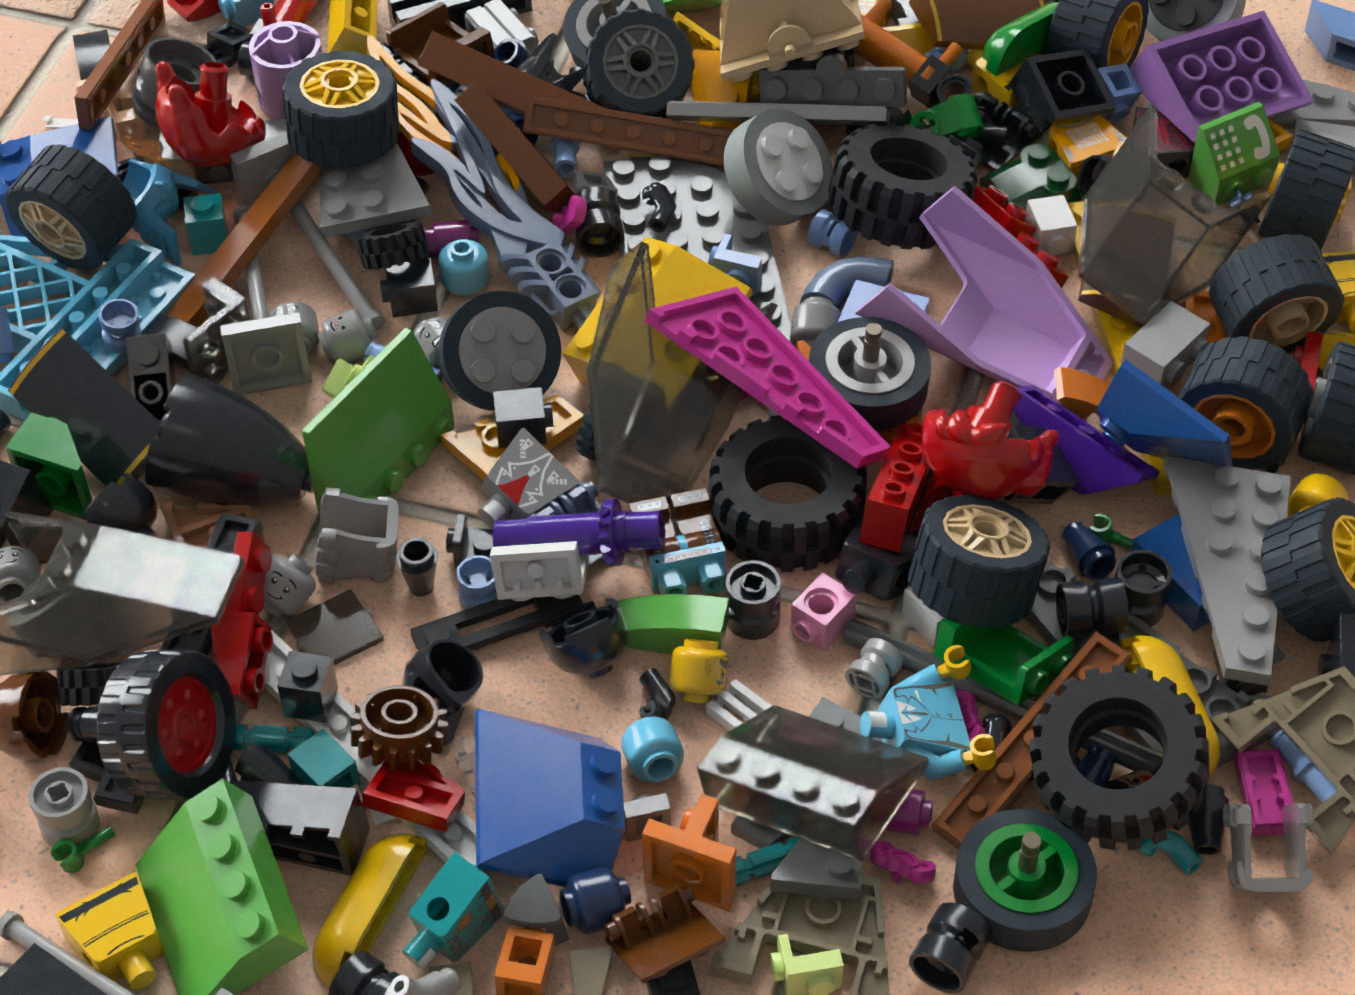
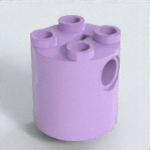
(273, 54)

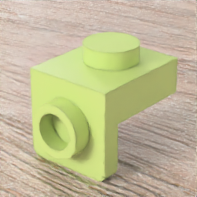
(808, 973)

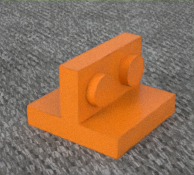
(692, 855)

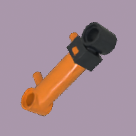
(927, 78)

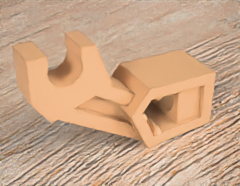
(125, 119)

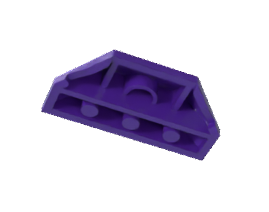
(1091, 455)

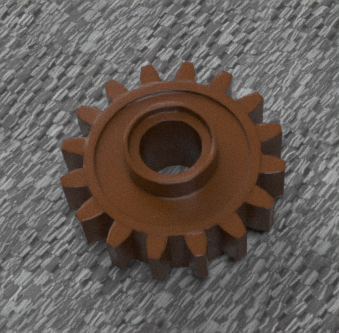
(398, 726)

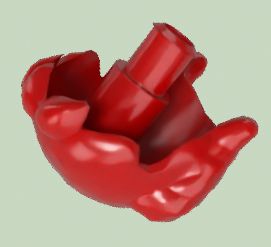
(206, 125)
(977, 457)

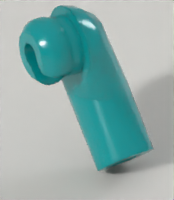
(1177, 849)

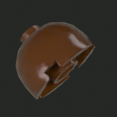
(31, 716)

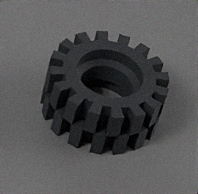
(392, 245)
(83, 684)

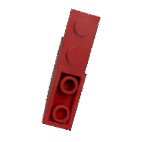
(1014, 221)
(241, 635)

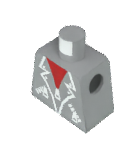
(523, 481)

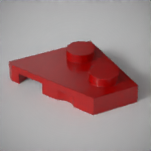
(415, 795)

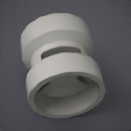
(872, 672)

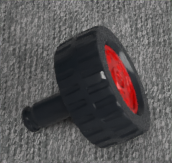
(162, 724)

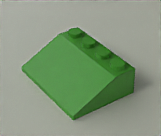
(379, 424)
(219, 895)

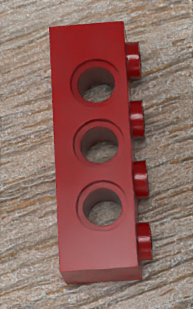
(897, 491)

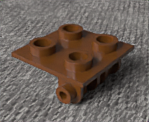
(666, 937)

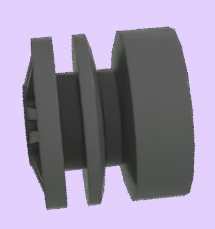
(185, 61)

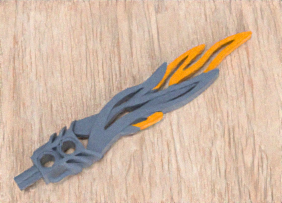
(550, 269)

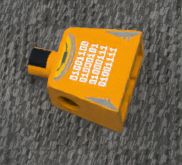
(1082, 138)

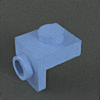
(738, 265)

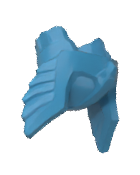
(157, 200)

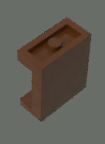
(411, 36)

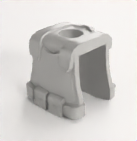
(356, 537)
(1295, 820)

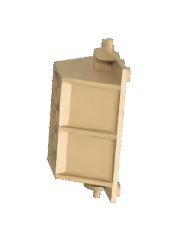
(777, 31)

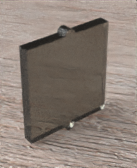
(335, 628)

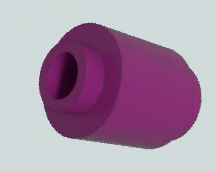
(447, 232)
(912, 814)

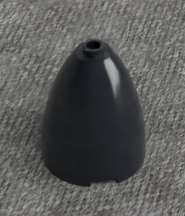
(224, 449)

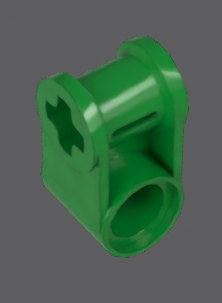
(953, 117)

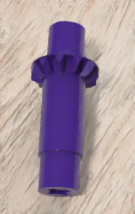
(596, 533)

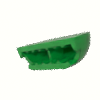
(1018, 40)

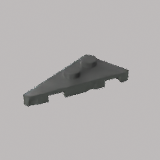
(818, 872)

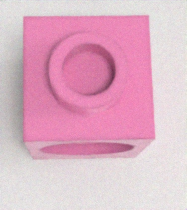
(822, 612)

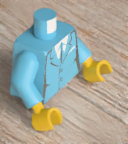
(927, 720)

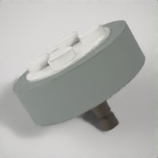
(778, 167)

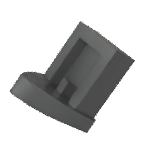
(535, 908)

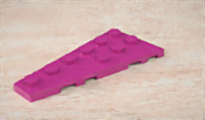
(753, 354)

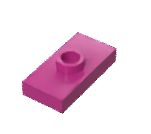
(1263, 788)

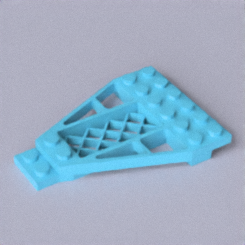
(131, 273)

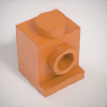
(525, 962)

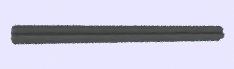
(916, 659)

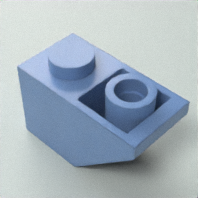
(1332, 33)

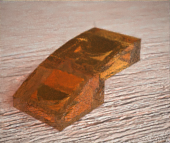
(152, 151)

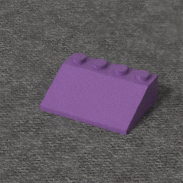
(1220, 72)

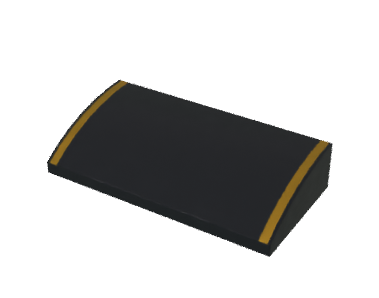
(102, 416)

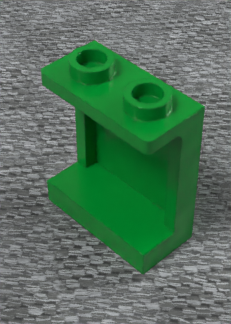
(1006, 658)

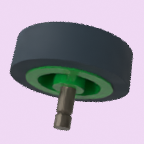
(1026, 878)

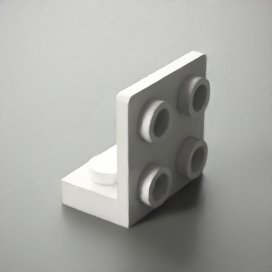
(538, 570)

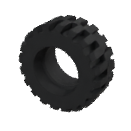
(891, 177)
(775, 532)
(1114, 701)

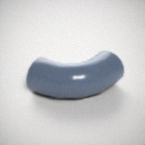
(838, 278)

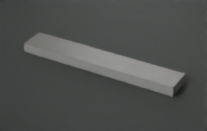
(744, 111)

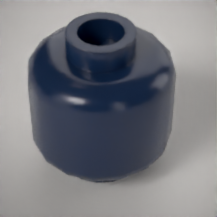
(593, 898)

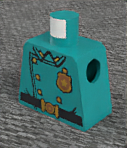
(452, 912)

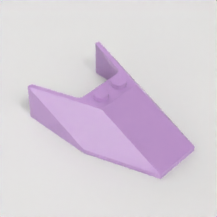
(1011, 310)

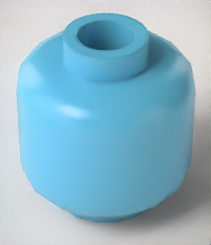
(464, 267)
(652, 749)

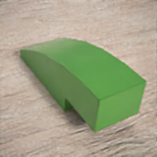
(664, 621)

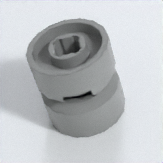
(64, 806)

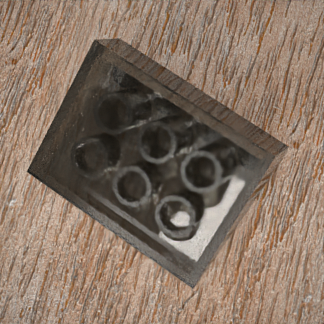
(810, 779)

